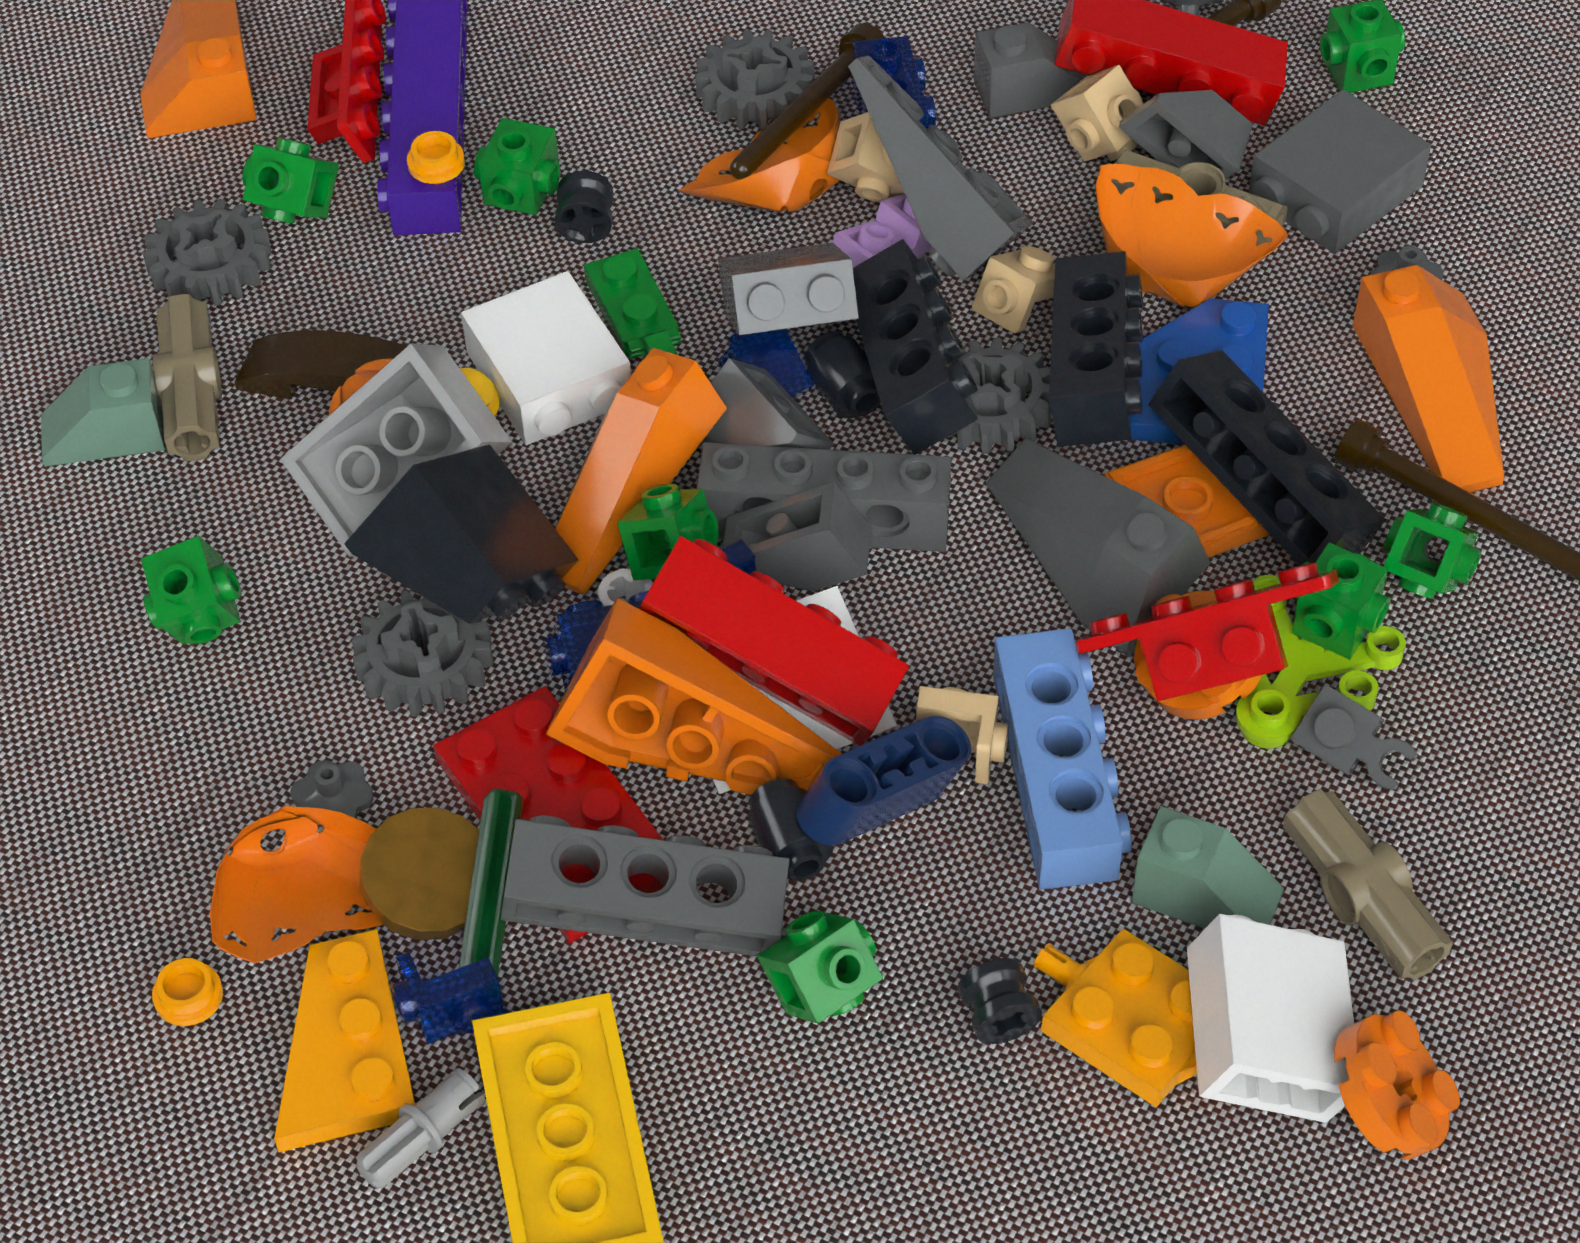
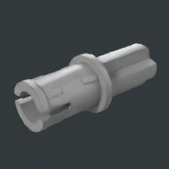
(419, 1128)

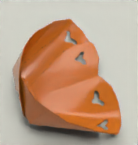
(786, 179)
(1180, 241)
(297, 886)

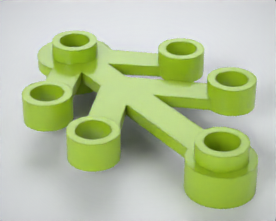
(1306, 664)

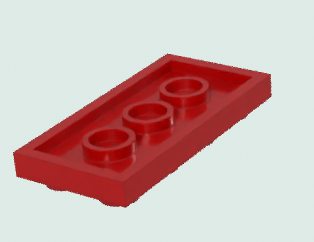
(554, 779)

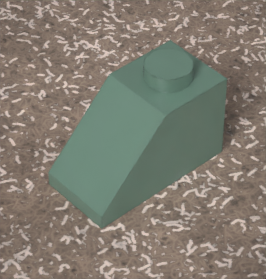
(104, 415)
(1201, 872)

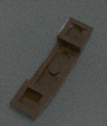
(308, 359)

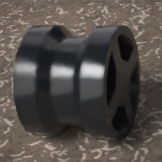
(584, 207)
(999, 1001)

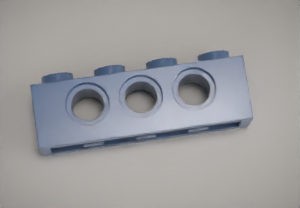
(1049, 714)

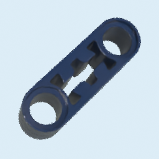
(883, 780)

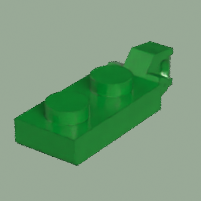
(632, 304)

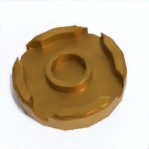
(420, 872)

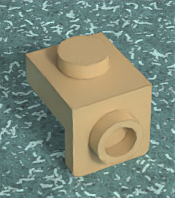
(1013, 285)
(976, 716)

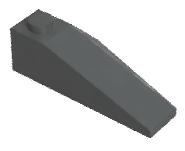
(956, 207)
(1096, 537)

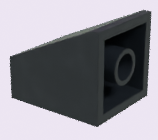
(465, 538)

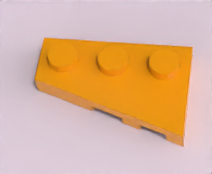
(345, 1048)

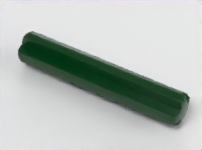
(483, 926)

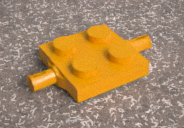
(1124, 1014)

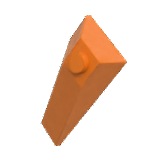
(639, 445)

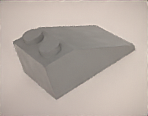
(400, 417)

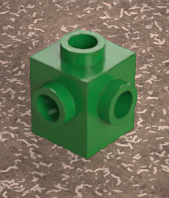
(1362, 45)
(518, 166)
(289, 181)
(658, 522)
(1409, 555)
(191, 591)
(1346, 612)
(821, 966)

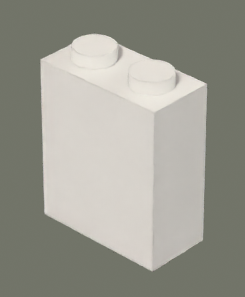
(546, 356)
(1269, 1016)

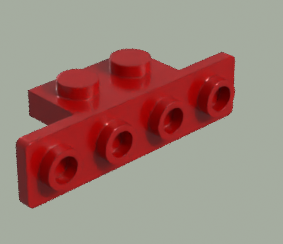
(347, 81)
(1214, 641)

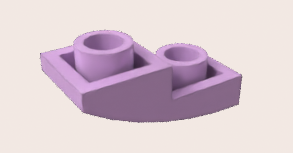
(892, 223)

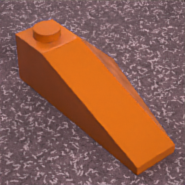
(198, 70)
(1435, 371)
(673, 706)

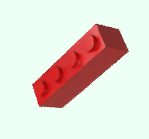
(1174, 52)
(776, 641)

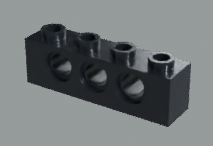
(913, 347)
(1095, 349)
(1263, 458)

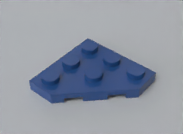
(1212, 326)

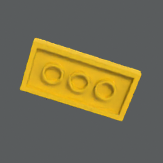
(566, 1125)

